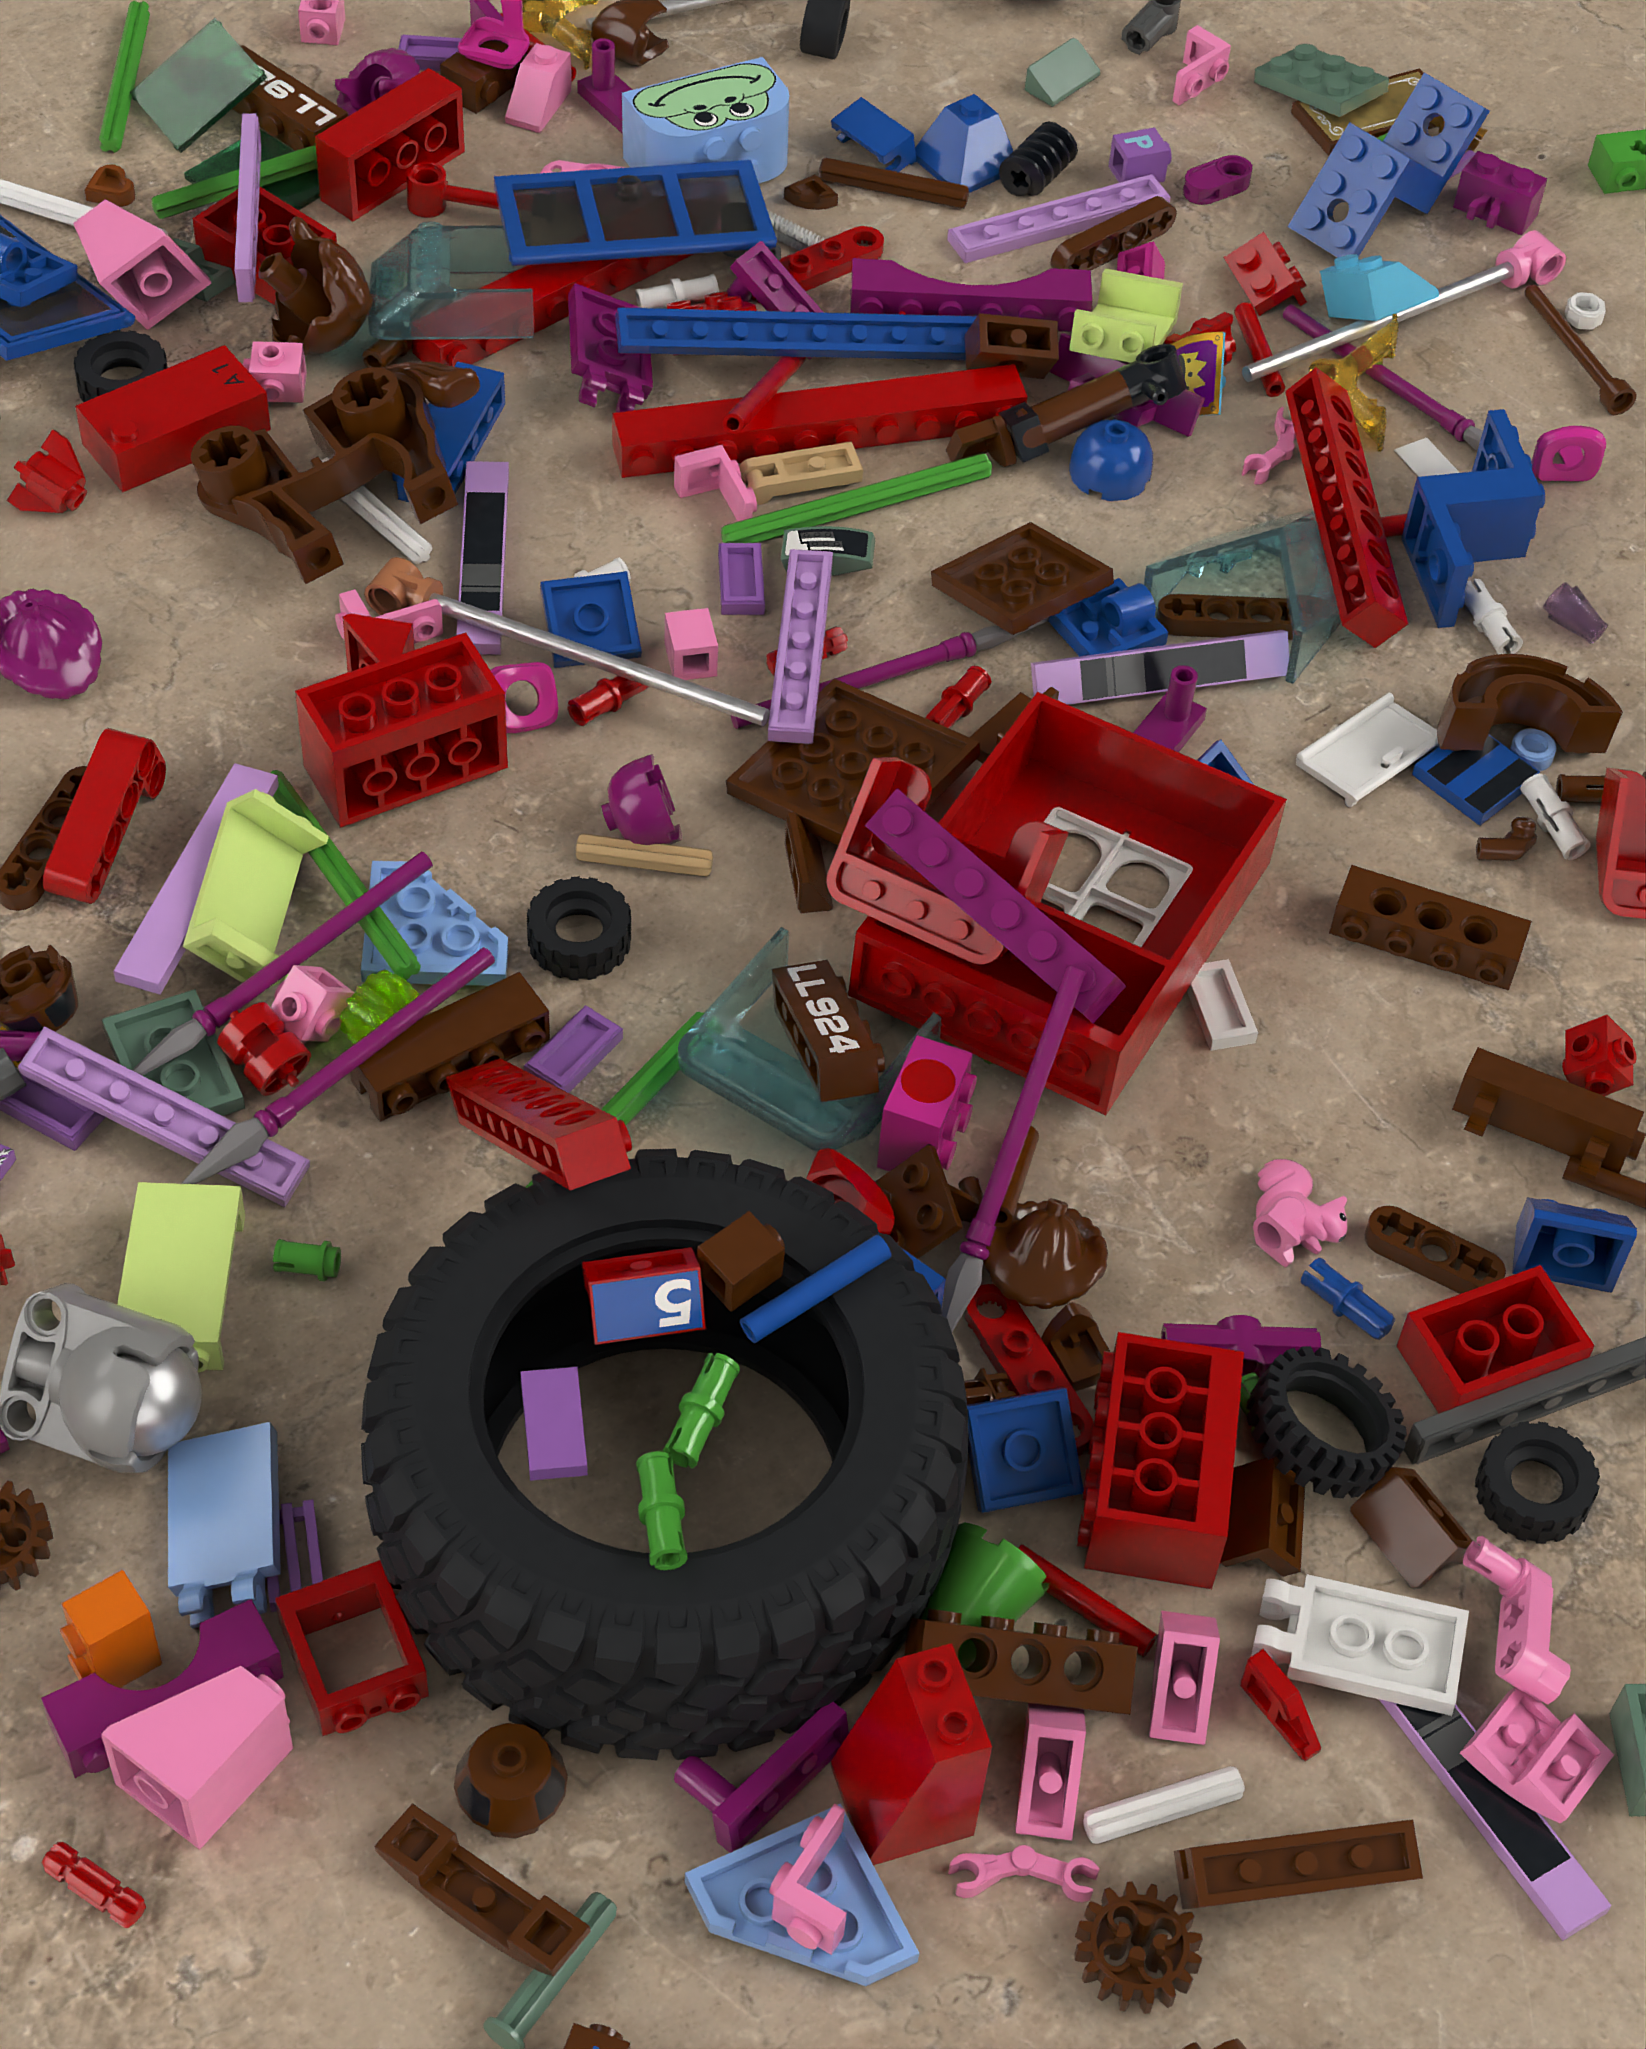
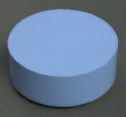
(1534, 747)

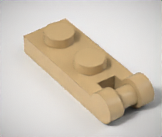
(801, 470)

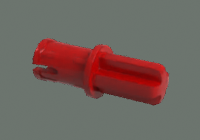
(603, 698)
(959, 699)

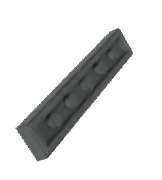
(1526, 1401)

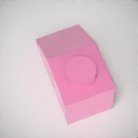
(539, 87)
(1183, 1677)
(1050, 1771)

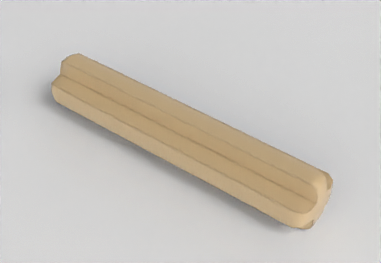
(650, 857)

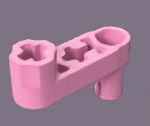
(1523, 1621)

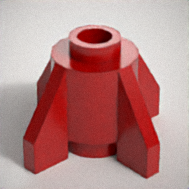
(51, 480)

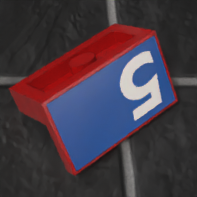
(644, 1295)

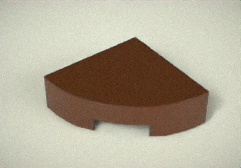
(811, 194)

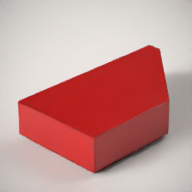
(1280, 1703)

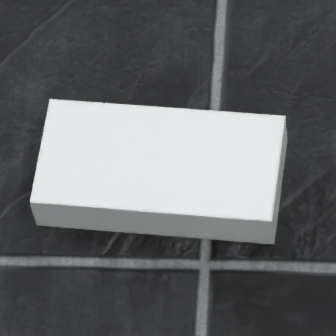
(1221, 1007)

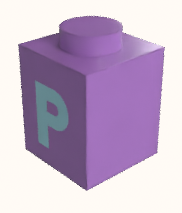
(1139, 155)

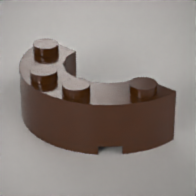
(1531, 694)

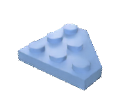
(436, 928)
(738, 1906)

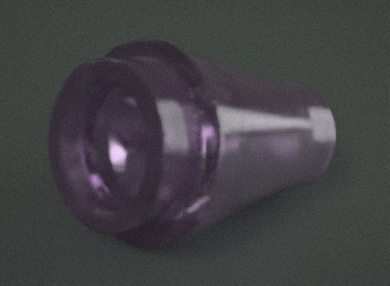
(1574, 612)

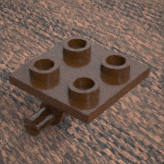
(925, 1204)

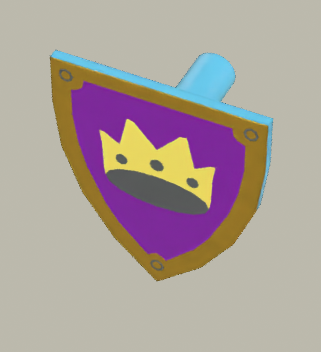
(1202, 367)

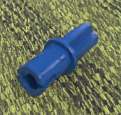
(1349, 1299)

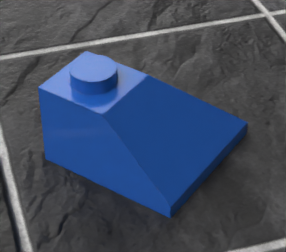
(965, 144)

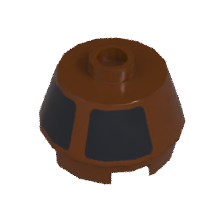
(36, 990)
(510, 1780)

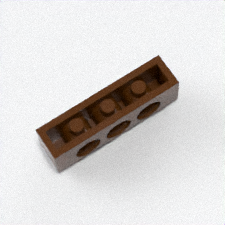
(1430, 927)
(1101, 1685)

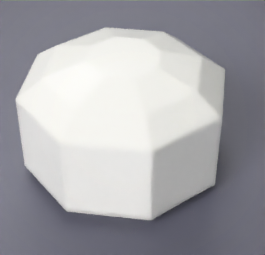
(1585, 311)

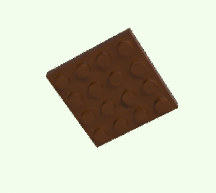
(826, 776)

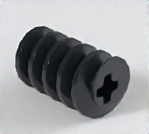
(1038, 160)

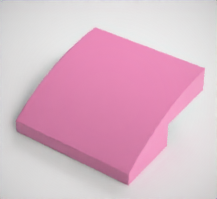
(1537, 1756)

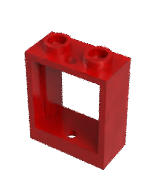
(335, 1602)

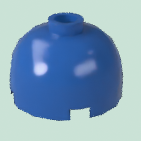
(1112, 460)

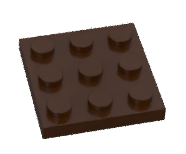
(1022, 578)

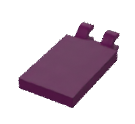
(596, 351)

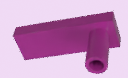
(604, 87)
(769, 282)
(1175, 715)
(747, 1809)

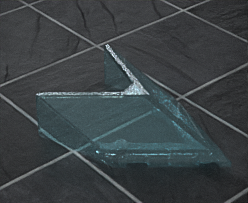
(1304, 571)

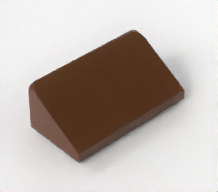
(806, 867)

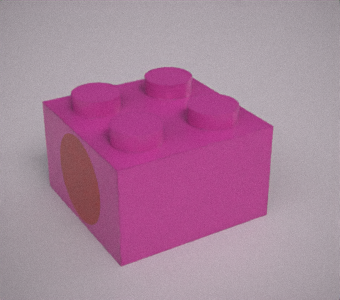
(927, 1103)

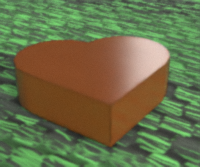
(110, 184)

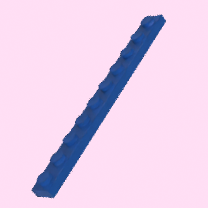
(791, 334)

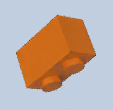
(110, 1632)

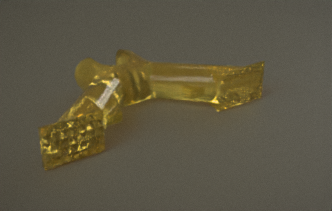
(549, 18)
(1348, 369)

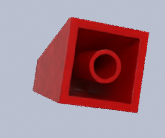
(915, 1759)

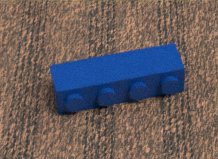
(466, 426)

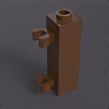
(1549, 1113)

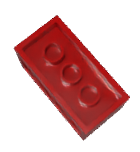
(402, 729)
(1161, 1460)

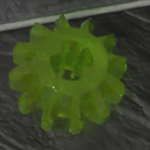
(374, 1003)

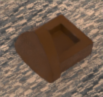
(983, 437)
(1076, 1345)

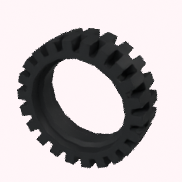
(1304, 1452)

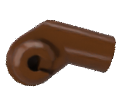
(1512, 846)

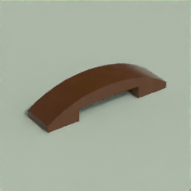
(478, 1895)

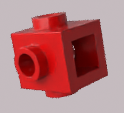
(1599, 1056)

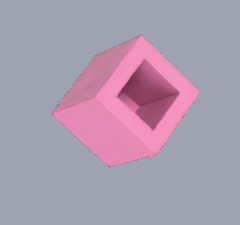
(691, 644)

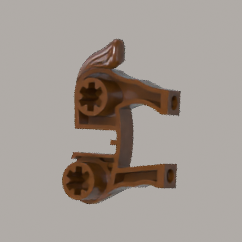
(363, 427)

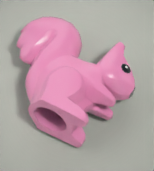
(1291, 1219)

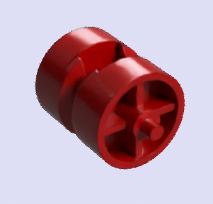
(258, 1042)

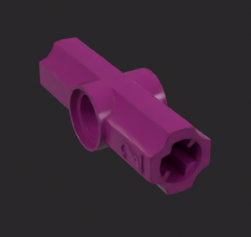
(1245, 1334)

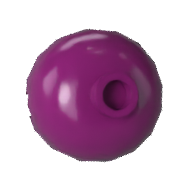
(641, 804)

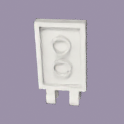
(1365, 1641)

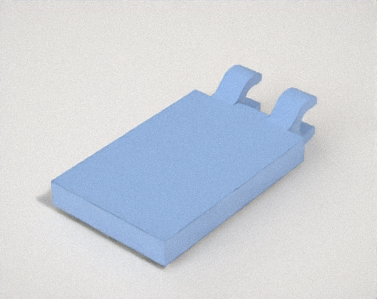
(223, 1518)

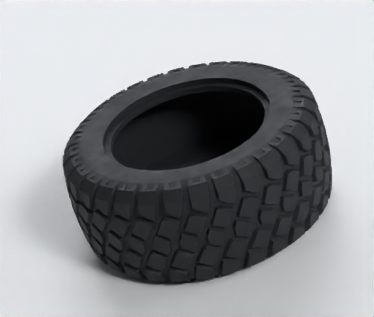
(592, 1630)

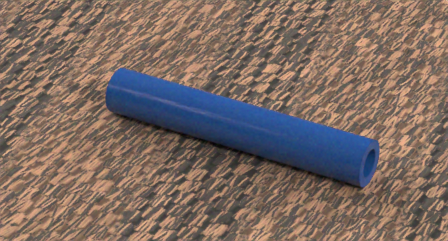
(815, 1288)

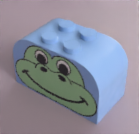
(710, 118)

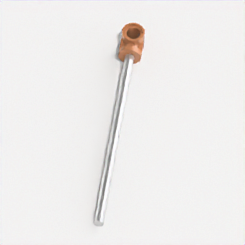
(402, 586)

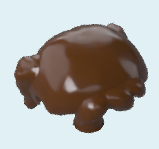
(318, 298)

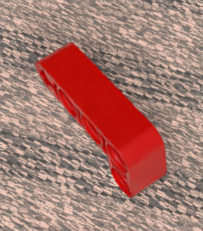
(100, 813)

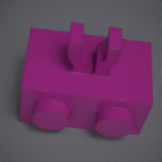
(1499, 193)

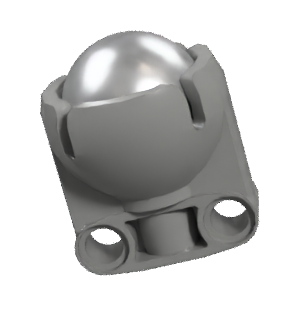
(99, 1380)

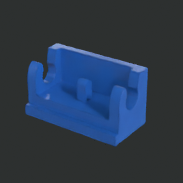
(876, 133)

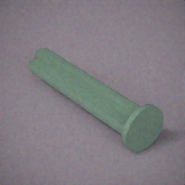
(539, 1988)

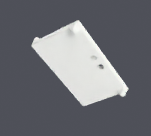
(1368, 749)

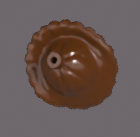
(1046, 1255)

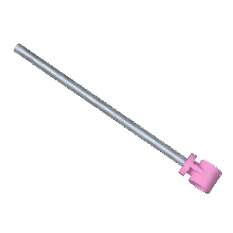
(1529, 258)

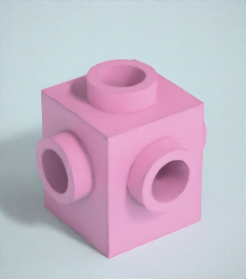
(279, 370)
(311, 1003)

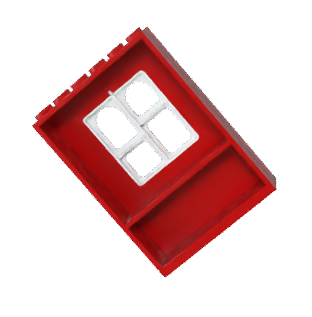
(1138, 807)

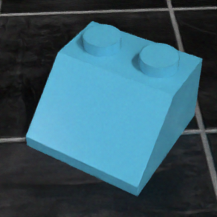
(1372, 288)

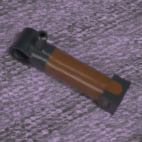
(1152, 377)

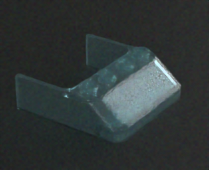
(415, 291)
(769, 1080)

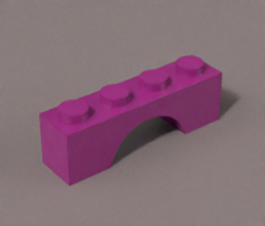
(90, 1705)

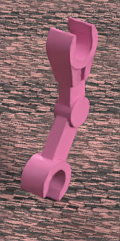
(1282, 451)
(1023, 1862)

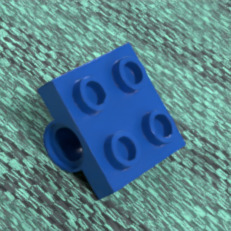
(30, 272)
(1111, 621)

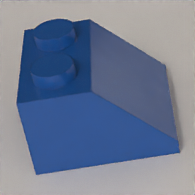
(1573, 1243)

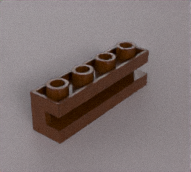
(458, 1037)
(1297, 1864)

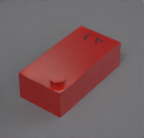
(369, 152)
(159, 418)

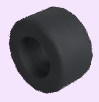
(824, 27)

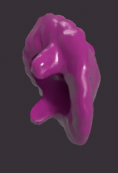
(375, 77)
(48, 643)

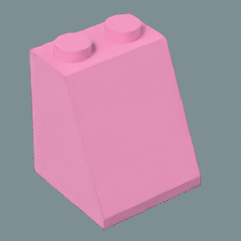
(138, 263)
(201, 1751)

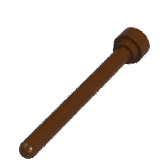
(1614, 393)

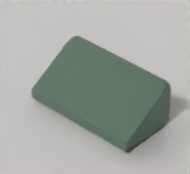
(1061, 73)

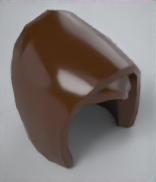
(626, 26)

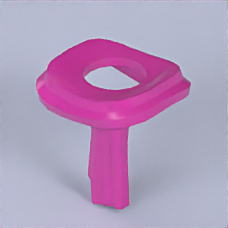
(508, 31)
(1568, 444)
(543, 681)

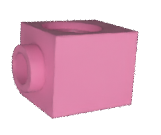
(321, 21)

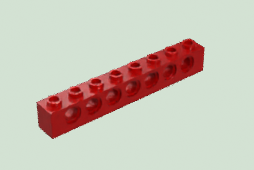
(1346, 509)
(540, 1123)

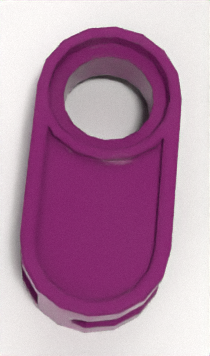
(1212, 183)

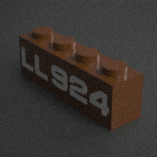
(288, 107)
(827, 1031)

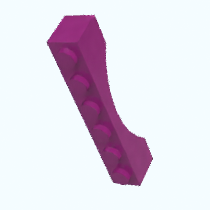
(891, 288)
(992, 902)

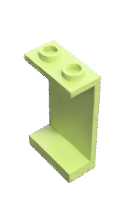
(1129, 316)
(249, 884)
(183, 1258)

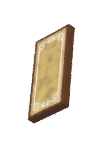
(1373, 117)

